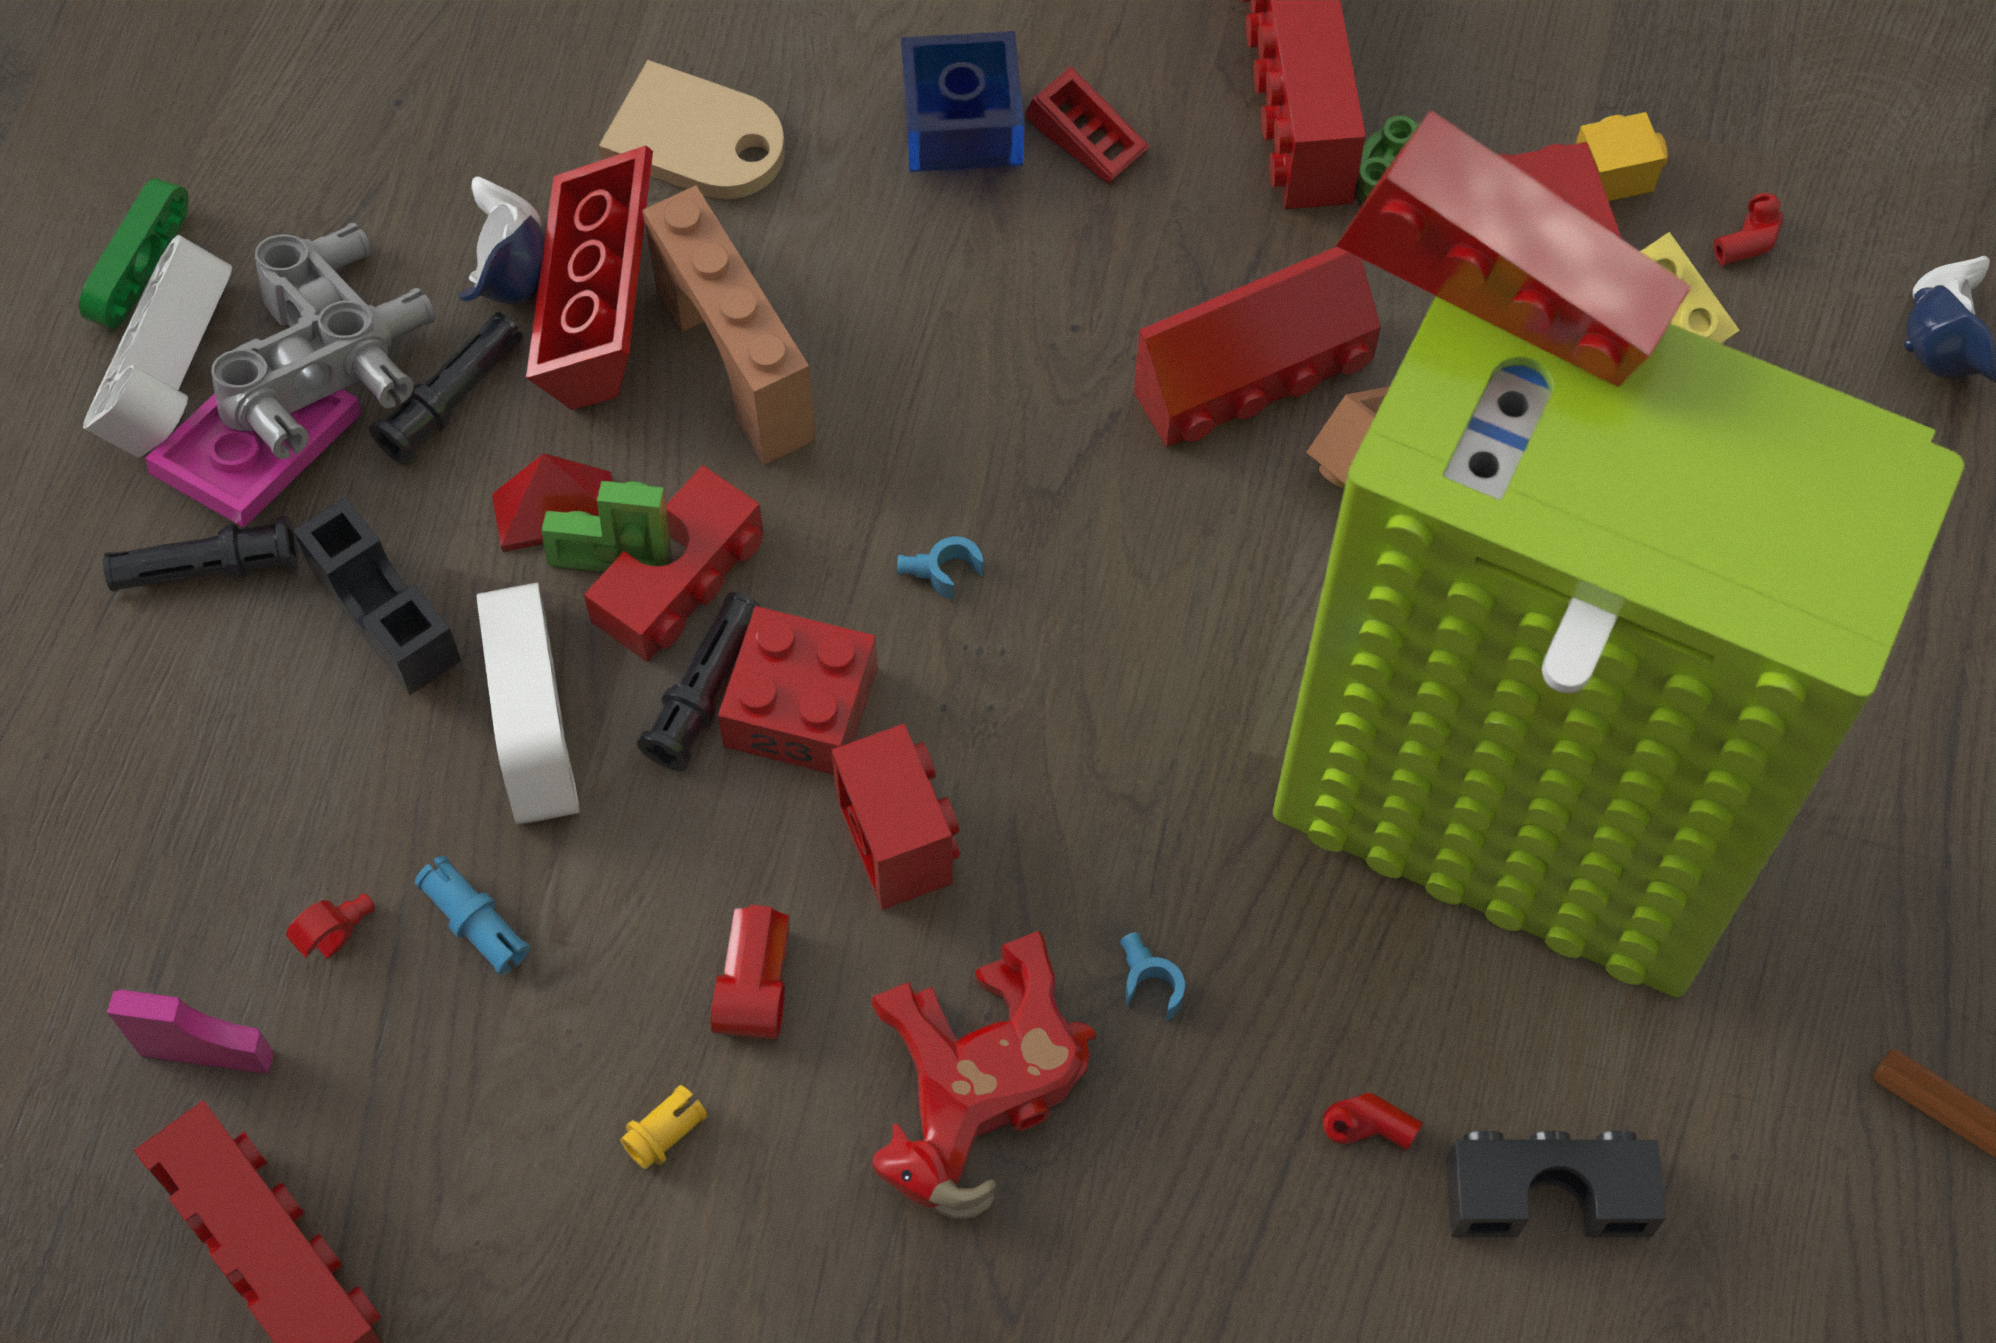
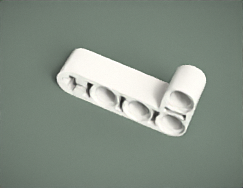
(140, 390)
(526, 704)

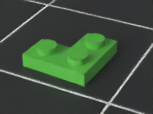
(629, 520)

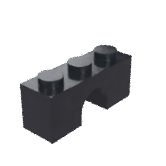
(366, 586)
(1610, 1177)

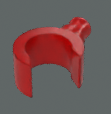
(327, 925)

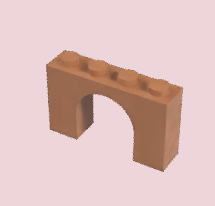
(709, 283)

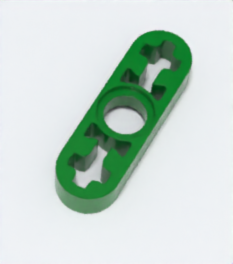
(133, 253)

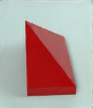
(540, 487)

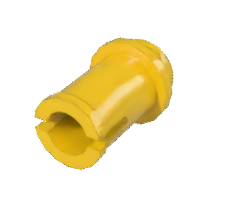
(661, 1129)

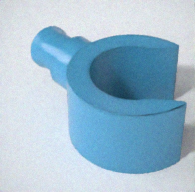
(928, 564)
(1145, 966)

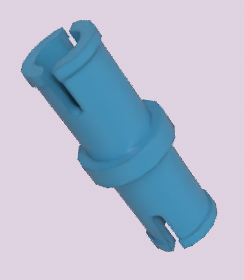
(472, 915)

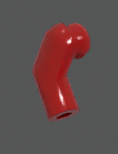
(1757, 234)
(1369, 1116)

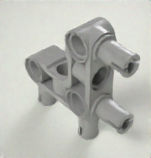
(329, 340)

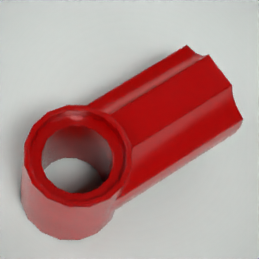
(751, 991)

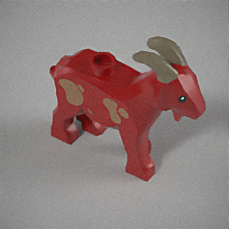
(981, 1081)

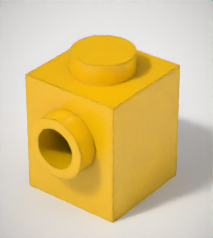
(1625, 154)

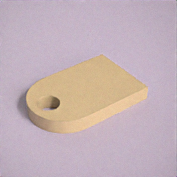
(697, 133)

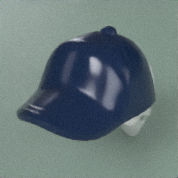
(507, 246)
(1944, 325)

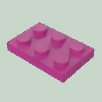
(236, 468)

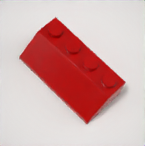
(590, 279)
(1256, 346)

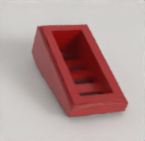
(1085, 101)

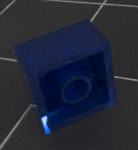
(962, 101)

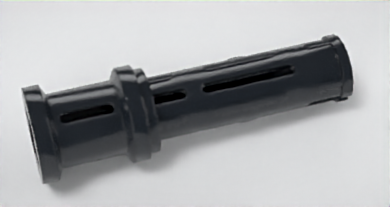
(432, 402)
(230, 552)
(690, 703)

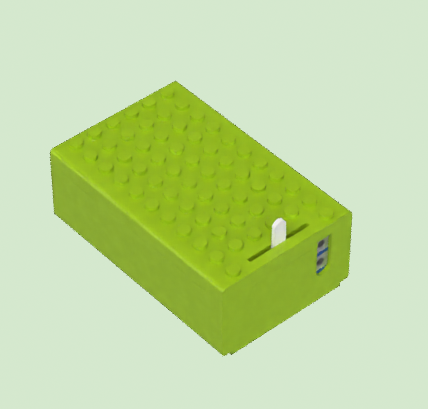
(1601, 632)

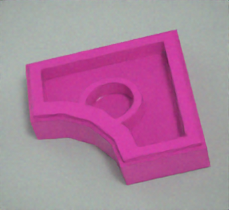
(176, 1032)

